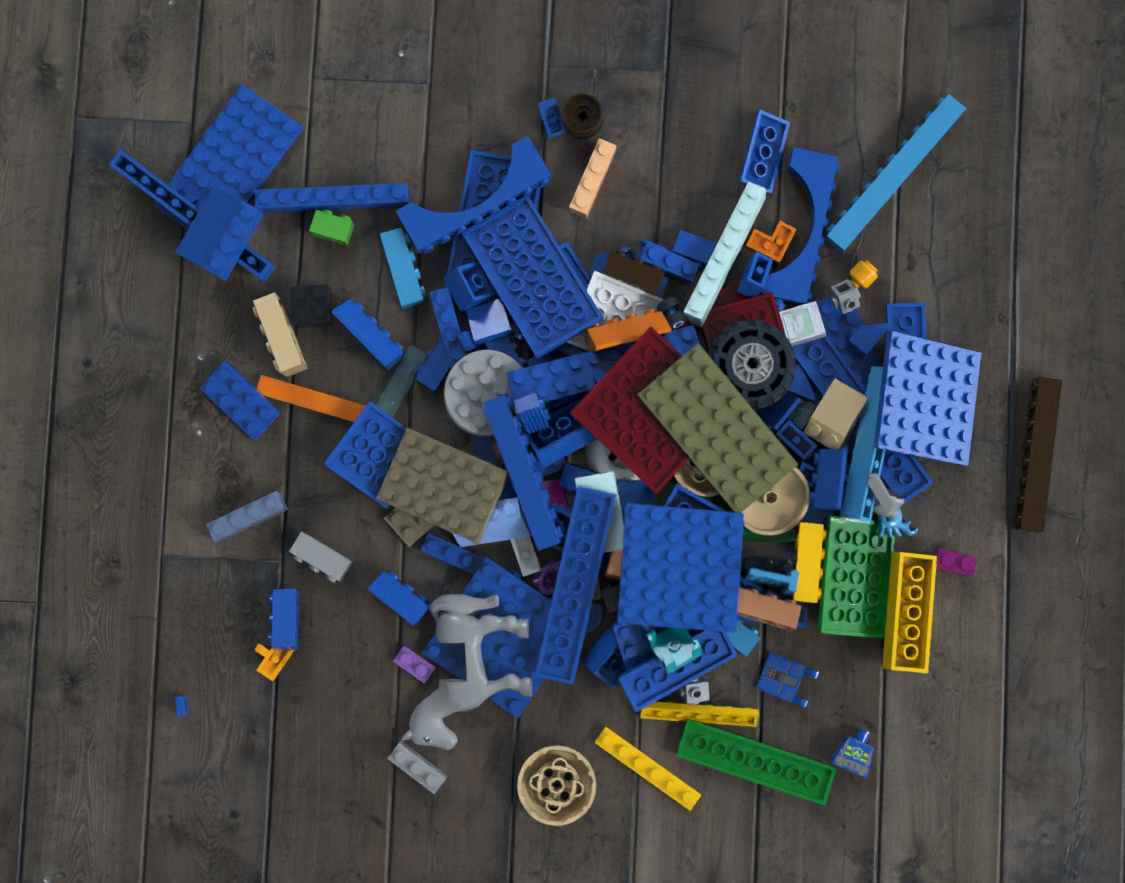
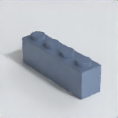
(247, 516)

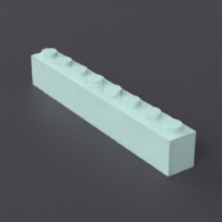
(725, 254)

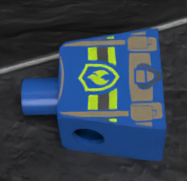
(854, 754)

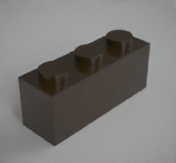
(634, 272)

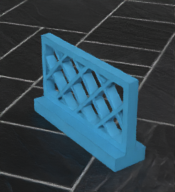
(785, 583)

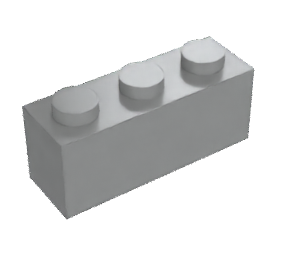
(320, 557)
(417, 767)

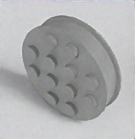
(474, 381)

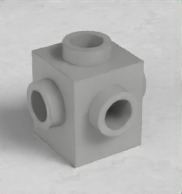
(845, 296)
(695, 691)

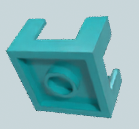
(673, 647)

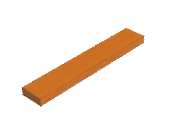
(309, 399)

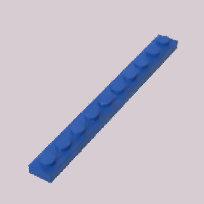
(449, 330)

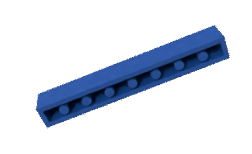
(332, 198)
(523, 472)

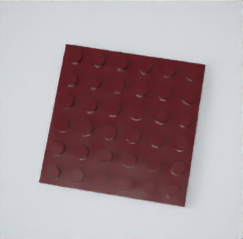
(622, 419)

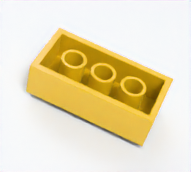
(809, 553)

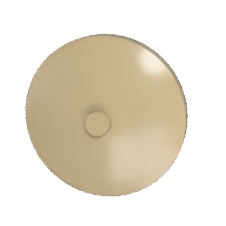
(780, 506)

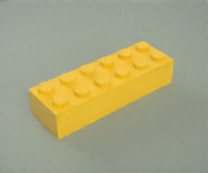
(909, 612)

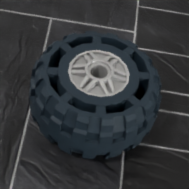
(767, 349)

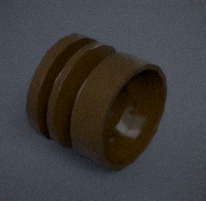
(575, 108)

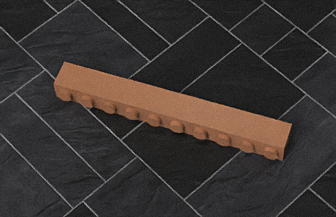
(750, 603)

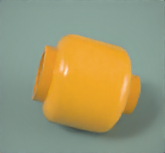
(863, 274)

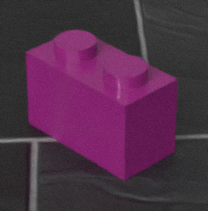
(955, 562)

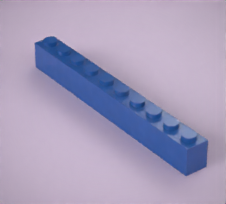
(181, 207)

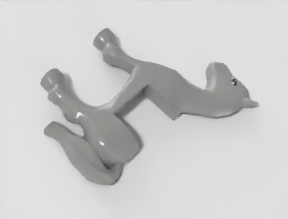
(463, 694)

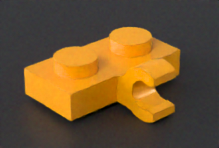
(272, 662)

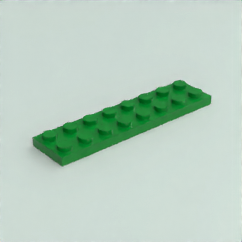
(756, 762)

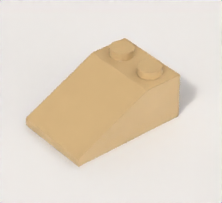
(836, 415)

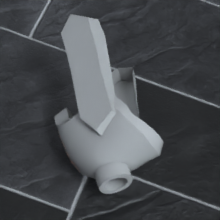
(886, 500)

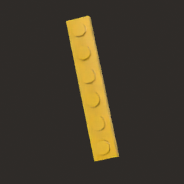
(701, 713)
(648, 768)

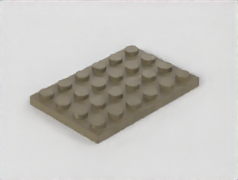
(443, 485)

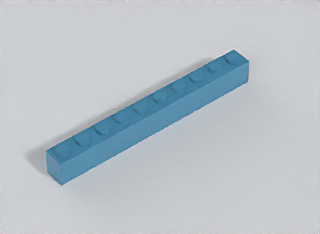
(894, 174)

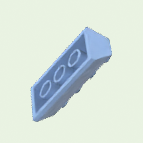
(505, 524)

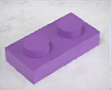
(414, 664)

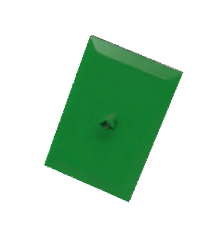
(855, 579)

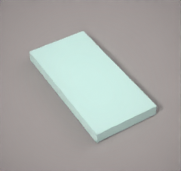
(607, 482)

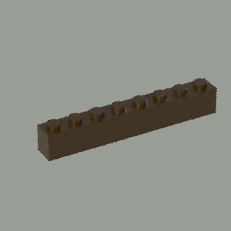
(1038, 454)

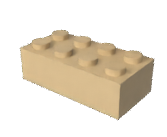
(279, 334)

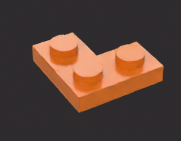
(774, 246)

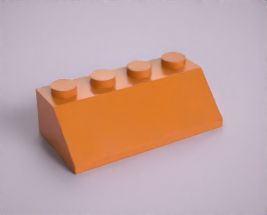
(625, 331)

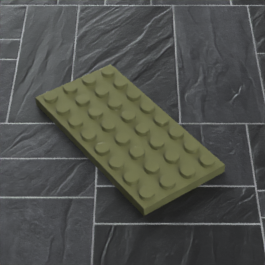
(717, 429)

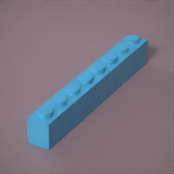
(866, 460)

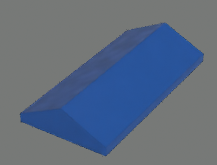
(764, 151)

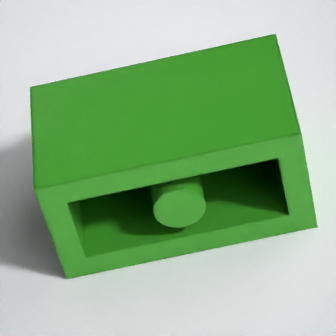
(332, 227)

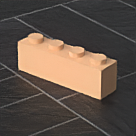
(592, 178)

